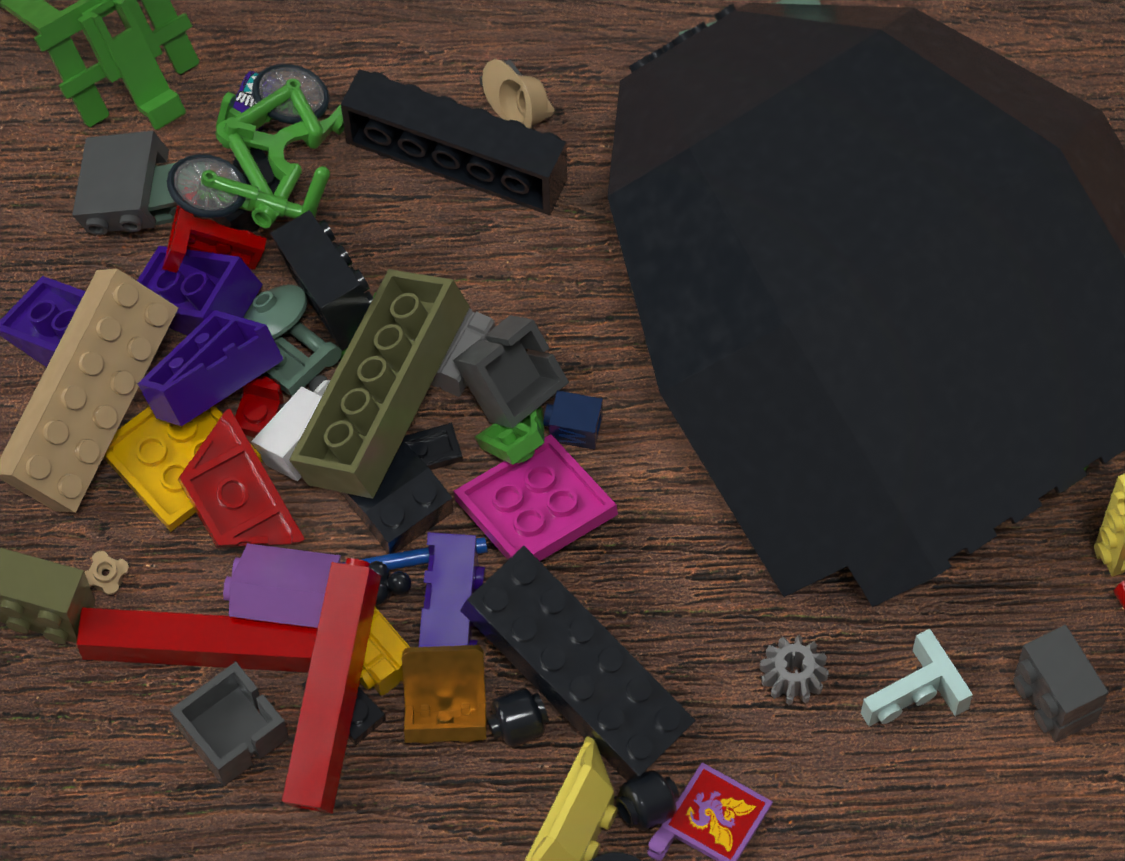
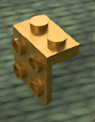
(444, 694)

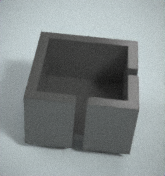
(508, 378)
(1059, 684)
(225, 724)

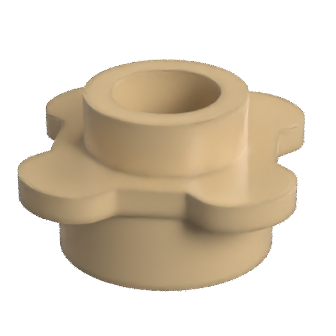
(110, 583)

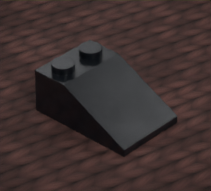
(405, 502)

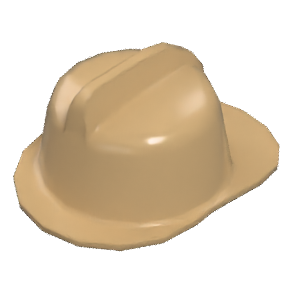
(515, 95)

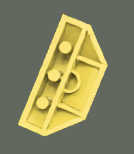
(578, 811)

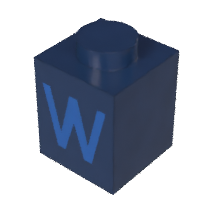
(574, 419)

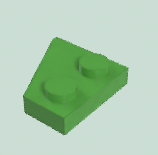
(514, 443)

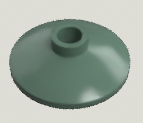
(278, 308)

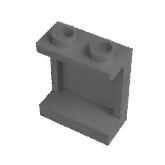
(117, 182)

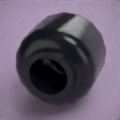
(517, 717)
(647, 800)

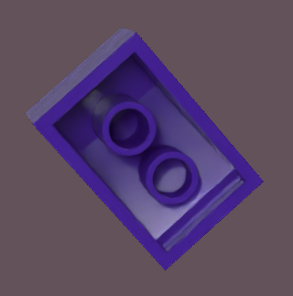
(201, 286)
(41, 318)

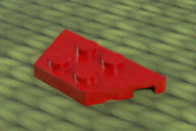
(235, 491)

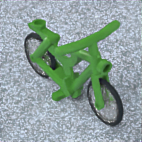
(216, 188)

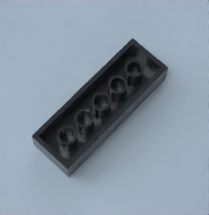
(455, 141)
(577, 664)

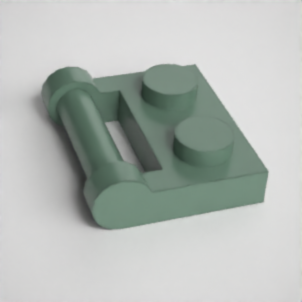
(297, 368)

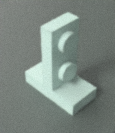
(920, 686)

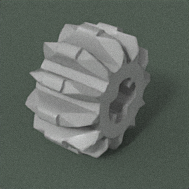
(794, 656)

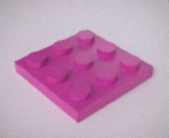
(536, 502)

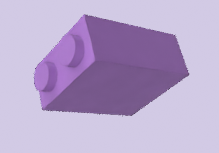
(278, 585)

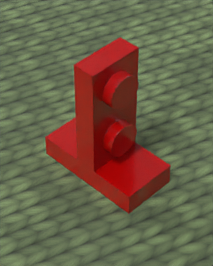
(210, 237)

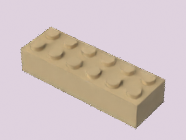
(86, 390)

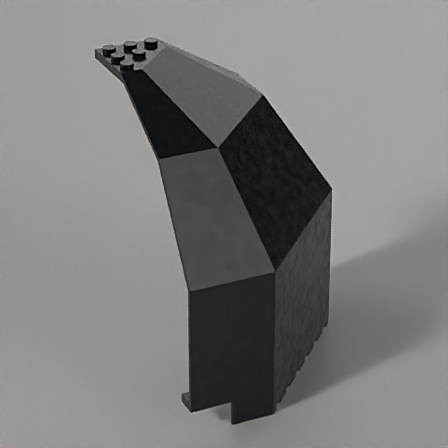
(872, 281)

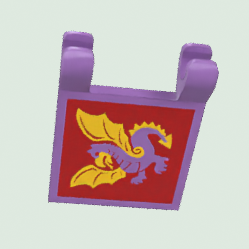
(712, 817)

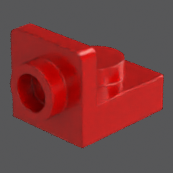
(258, 405)

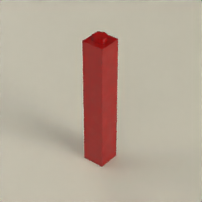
(193, 640)
(332, 686)

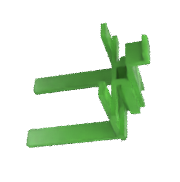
(124, 56)

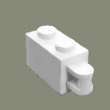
(285, 429)

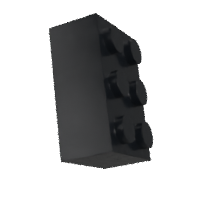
(324, 275)

